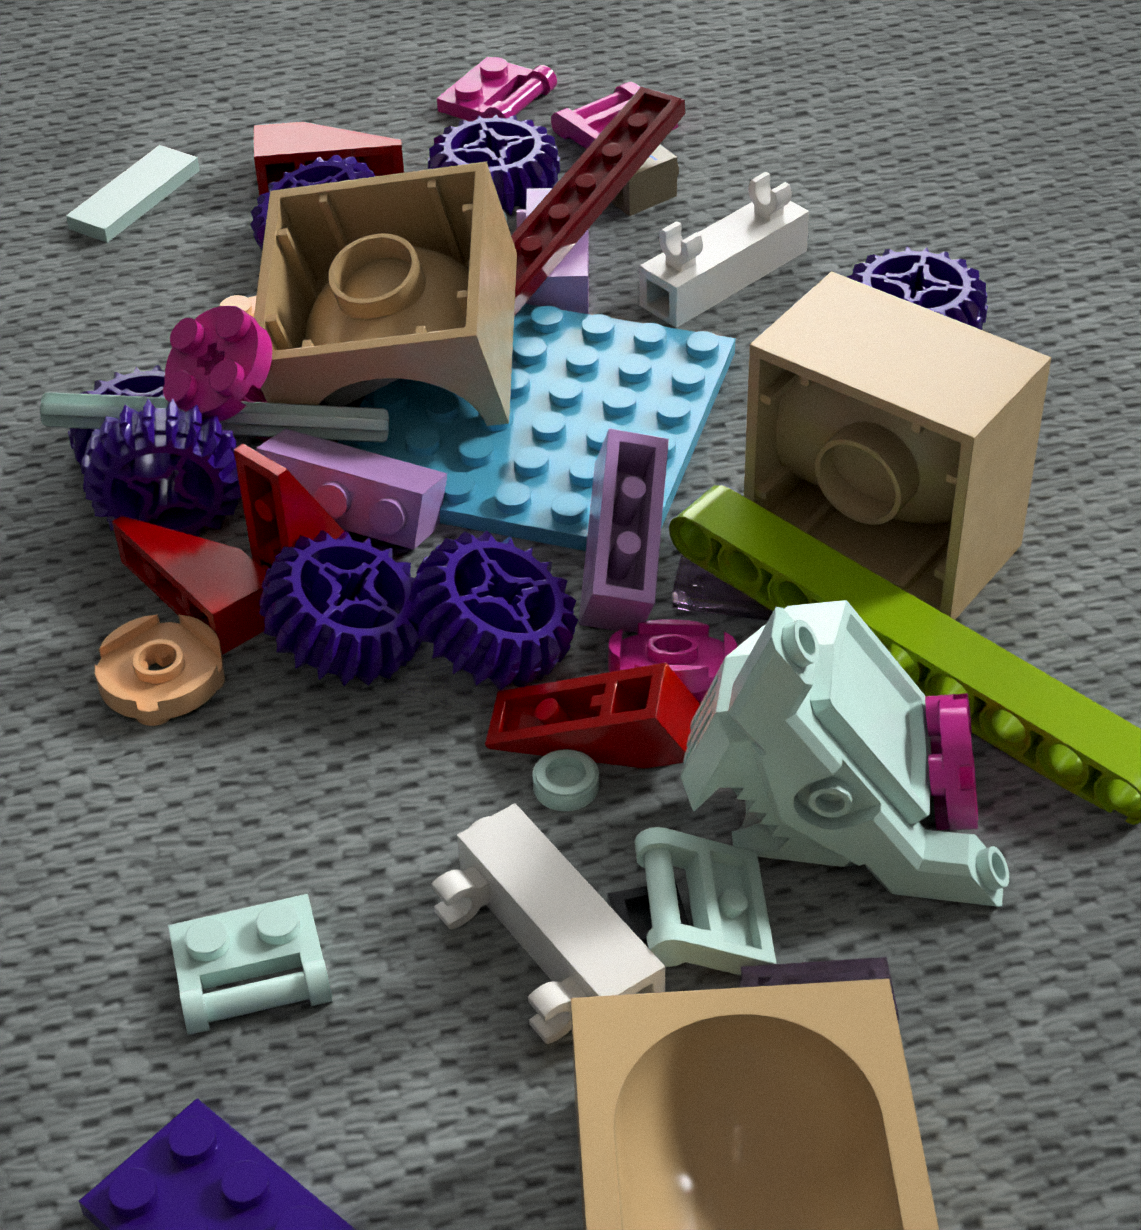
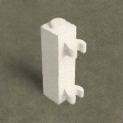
(724, 256)
(550, 915)

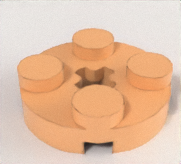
(165, 693)

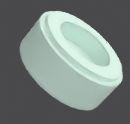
(565, 780)

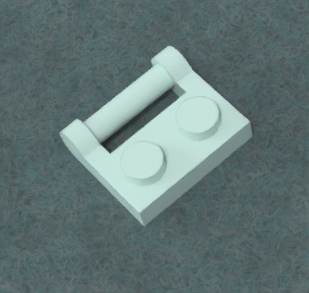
(724, 902)
(243, 947)

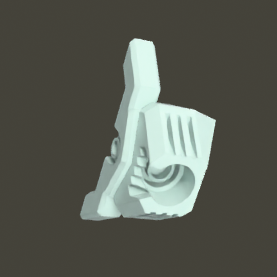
(832, 758)

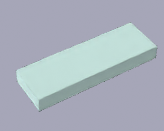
(132, 193)

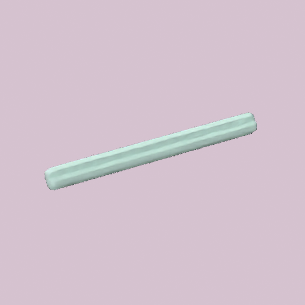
(254, 420)

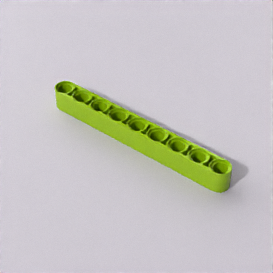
(1008, 698)

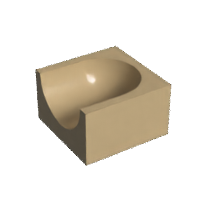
(390, 284)
(895, 437)
(747, 1111)

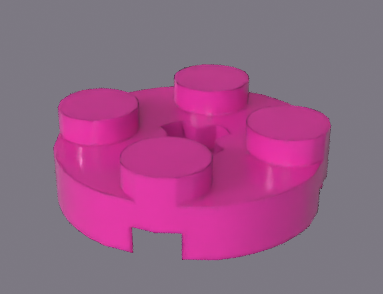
(200, 344)
(680, 644)
(952, 762)

